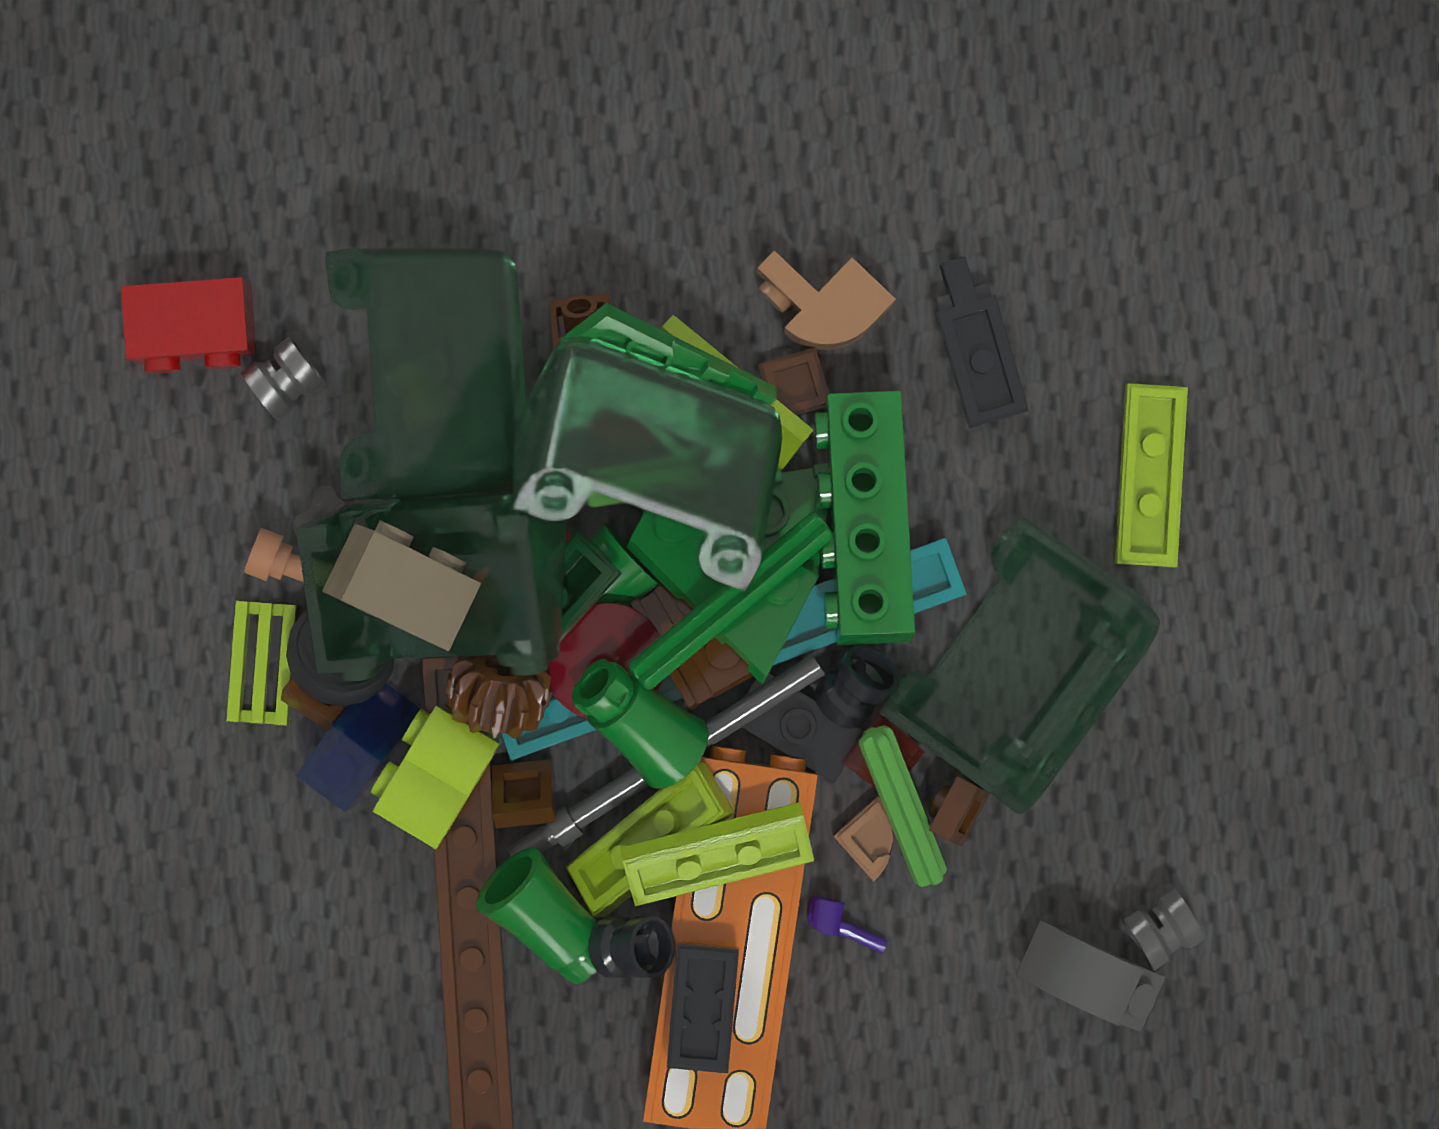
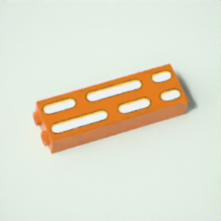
(761, 921)

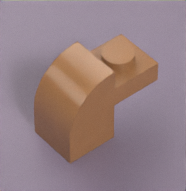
(835, 314)

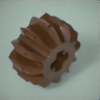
(494, 698)

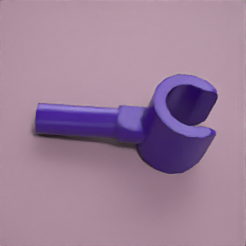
(826, 918)

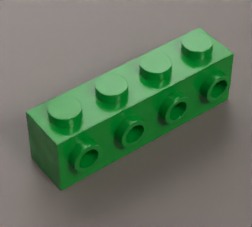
(867, 518)

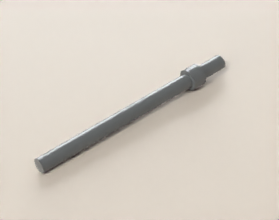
(572, 819)

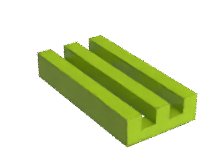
(239, 659)

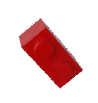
(188, 323)

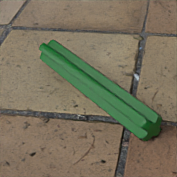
(729, 603)

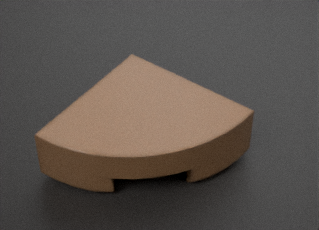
(868, 838)

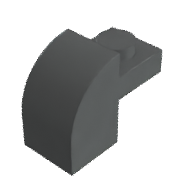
(1090, 977)

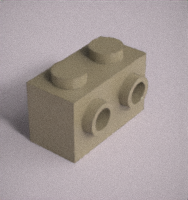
(402, 585)

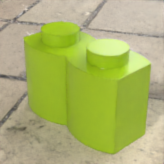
(434, 776)

